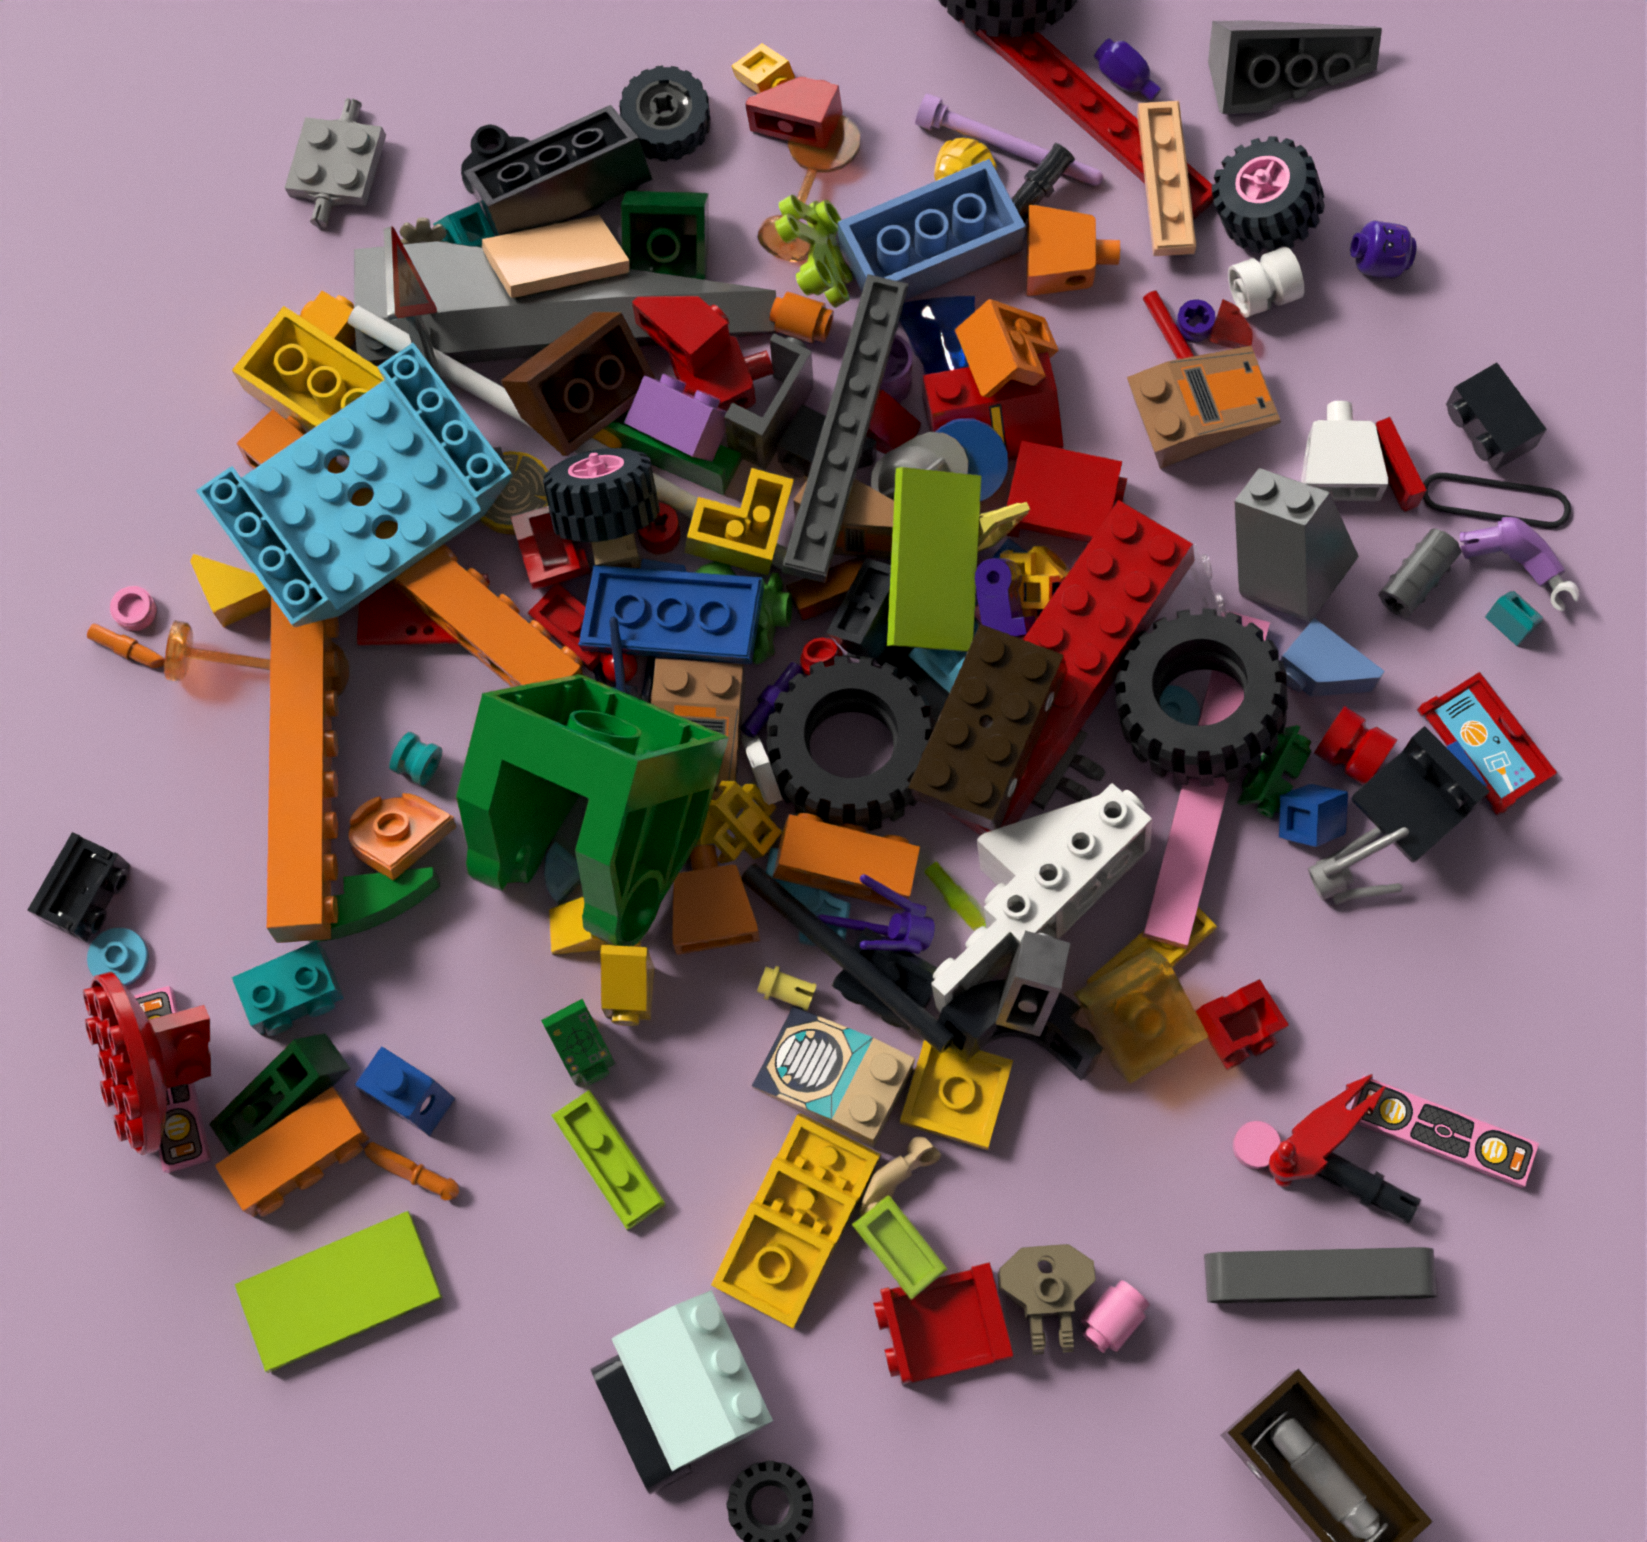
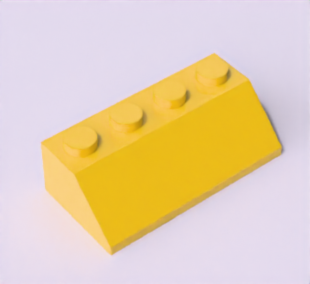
(303, 371)

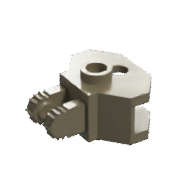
(1047, 1293)

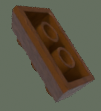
(579, 381)

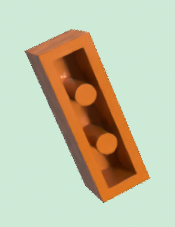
(837, 856)
(293, 1153)

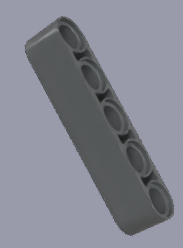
(1320, 1275)

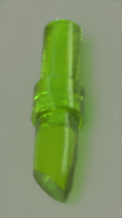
(955, 896)

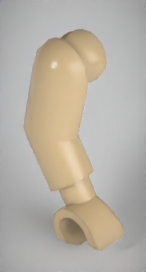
(887, 1177)

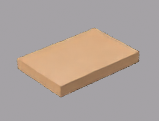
(555, 256)

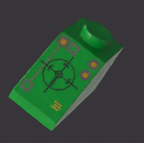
(579, 1043)

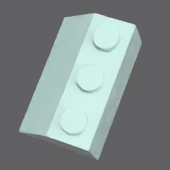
(692, 1380)

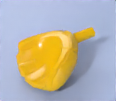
(960, 155)

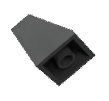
(1290, 544)

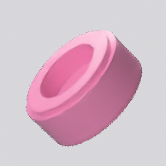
(133, 608)
(1255, 1144)

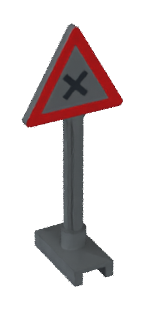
(409, 298)

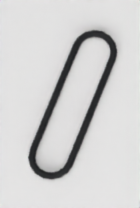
(1443, 475)

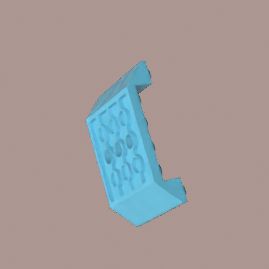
(403, 443)

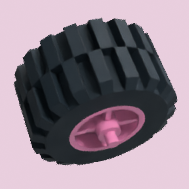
(1268, 194)
(601, 495)

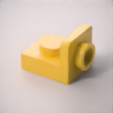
(763, 69)

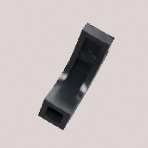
(973, 1020)

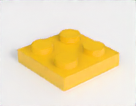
(956, 1096)

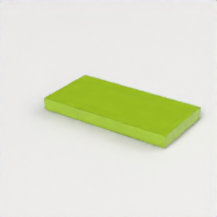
(933, 559)
(338, 1291)

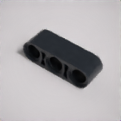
(634, 1426)

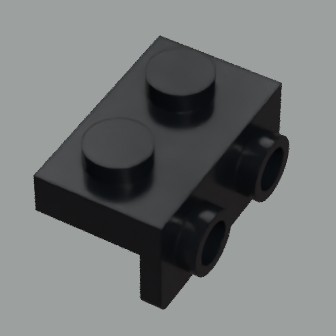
(901, 967)

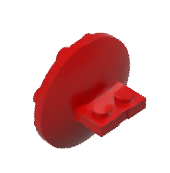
(143, 1057)

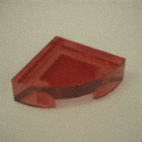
(1231, 327)

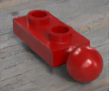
(563, 619)

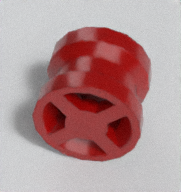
(661, 538)

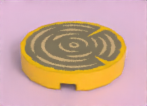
(520, 495)

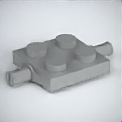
(335, 162)

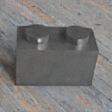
(1033, 983)

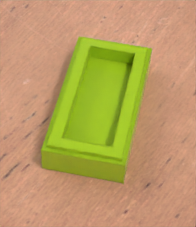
(899, 1247)

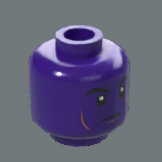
(1383, 249)

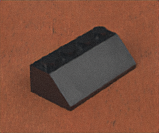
(560, 173)

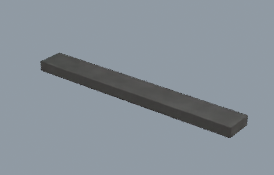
(845, 429)

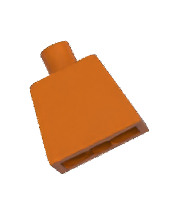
(1064, 251)
(710, 906)

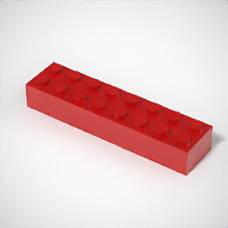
(1091, 621)

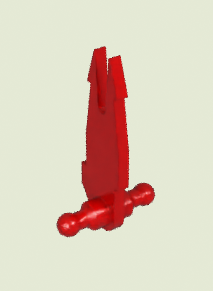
(1320, 1134)

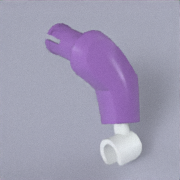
(1524, 546)

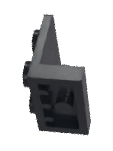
(1420, 791)

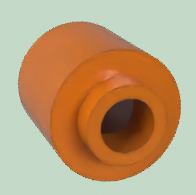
(801, 317)

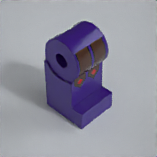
(999, 597)

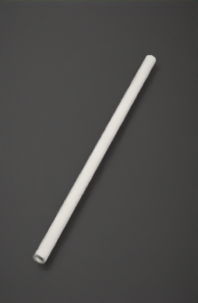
(498, 397)

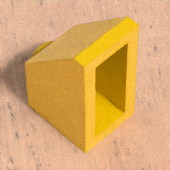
(626, 984)

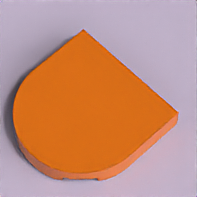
(397, 832)

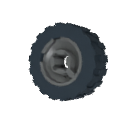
(671, 132)

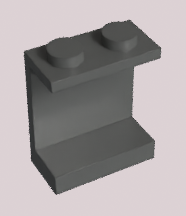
(757, 435)

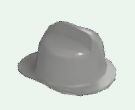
(927, 451)

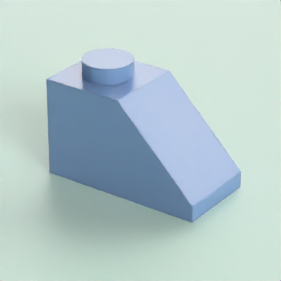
(1327, 664)

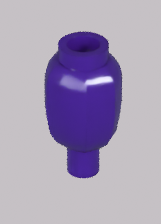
(1126, 68)

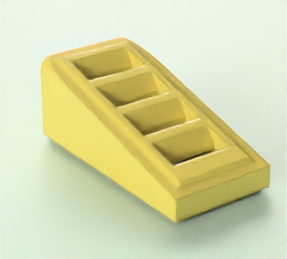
(998, 523)

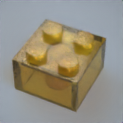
(1141, 1015)

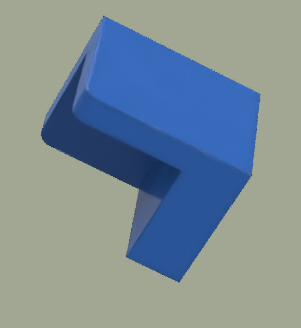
(1313, 814)

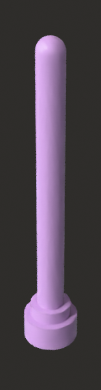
(936, 114)

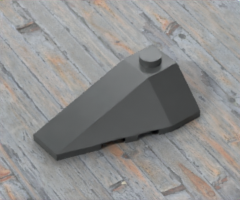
(1277, 61)

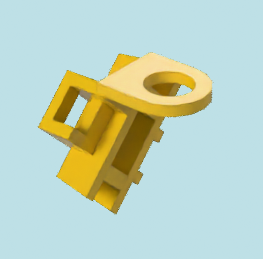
(1039, 570)
(746, 828)

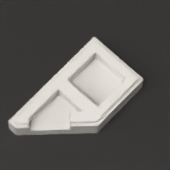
(761, 769)

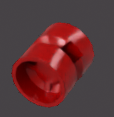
(1355, 746)

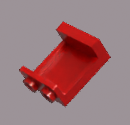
(1064, 490)
(945, 1327)

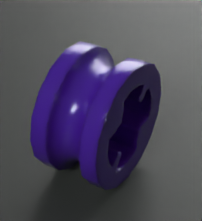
(1189, 311)

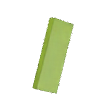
(608, 1160)

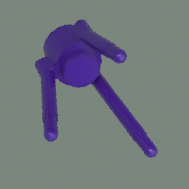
(909, 930)

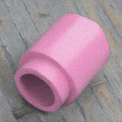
(1114, 1317)

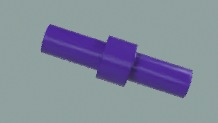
(766, 700)

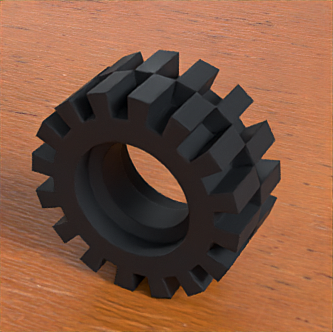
(752, 1480)

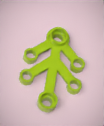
(825, 266)

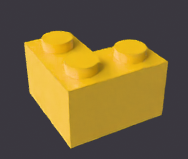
(745, 534)

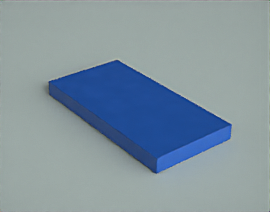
(673, 614)

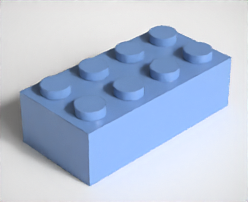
(935, 231)

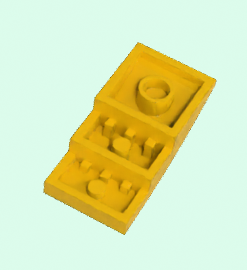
(796, 1220)

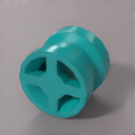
(415, 758)

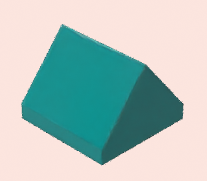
(1514, 617)

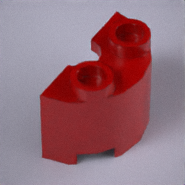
(544, 553)
(1242, 1023)

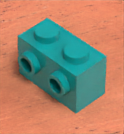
(288, 989)

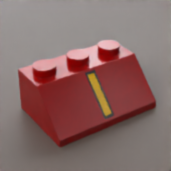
(1015, 411)

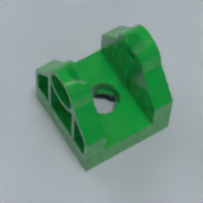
(635, 762)

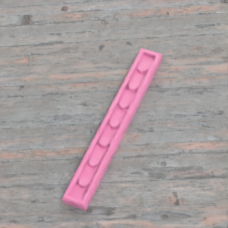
(1193, 827)

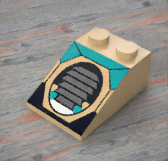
(835, 1075)

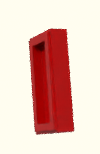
(1399, 467)

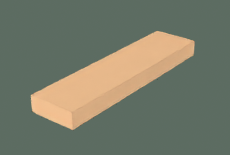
(1166, 178)

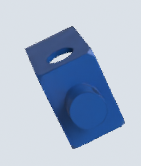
(403, 1091)

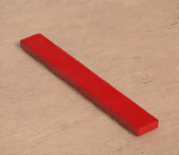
(1086, 104)

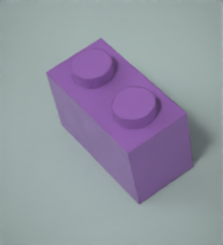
(677, 417)

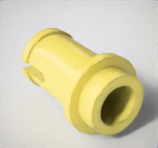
(786, 988)

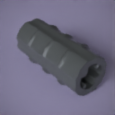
(1420, 573)

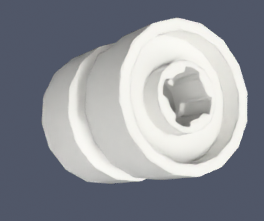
(1272, 279)

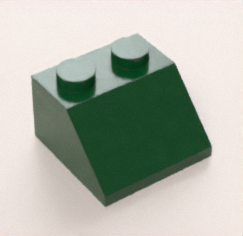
(666, 232)

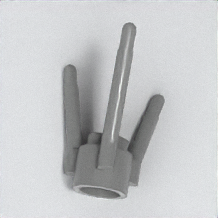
(1333, 874)

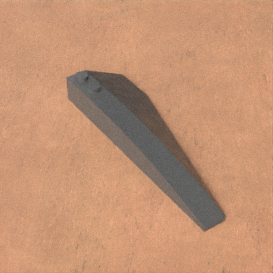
(484, 324)

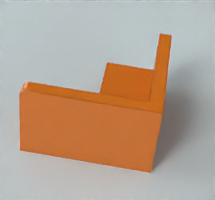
(1004, 345)

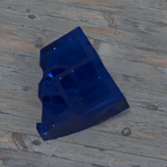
(932, 332)

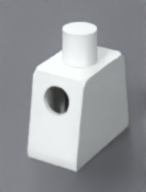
(1345, 456)

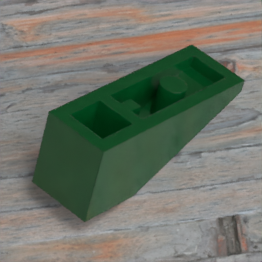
(285, 1085)

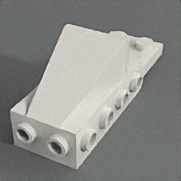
(1046, 879)

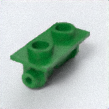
(1265, 782)

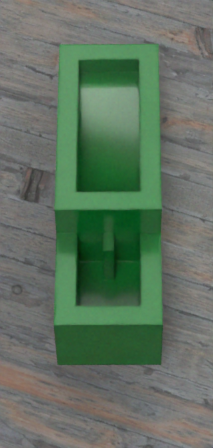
(377, 899)

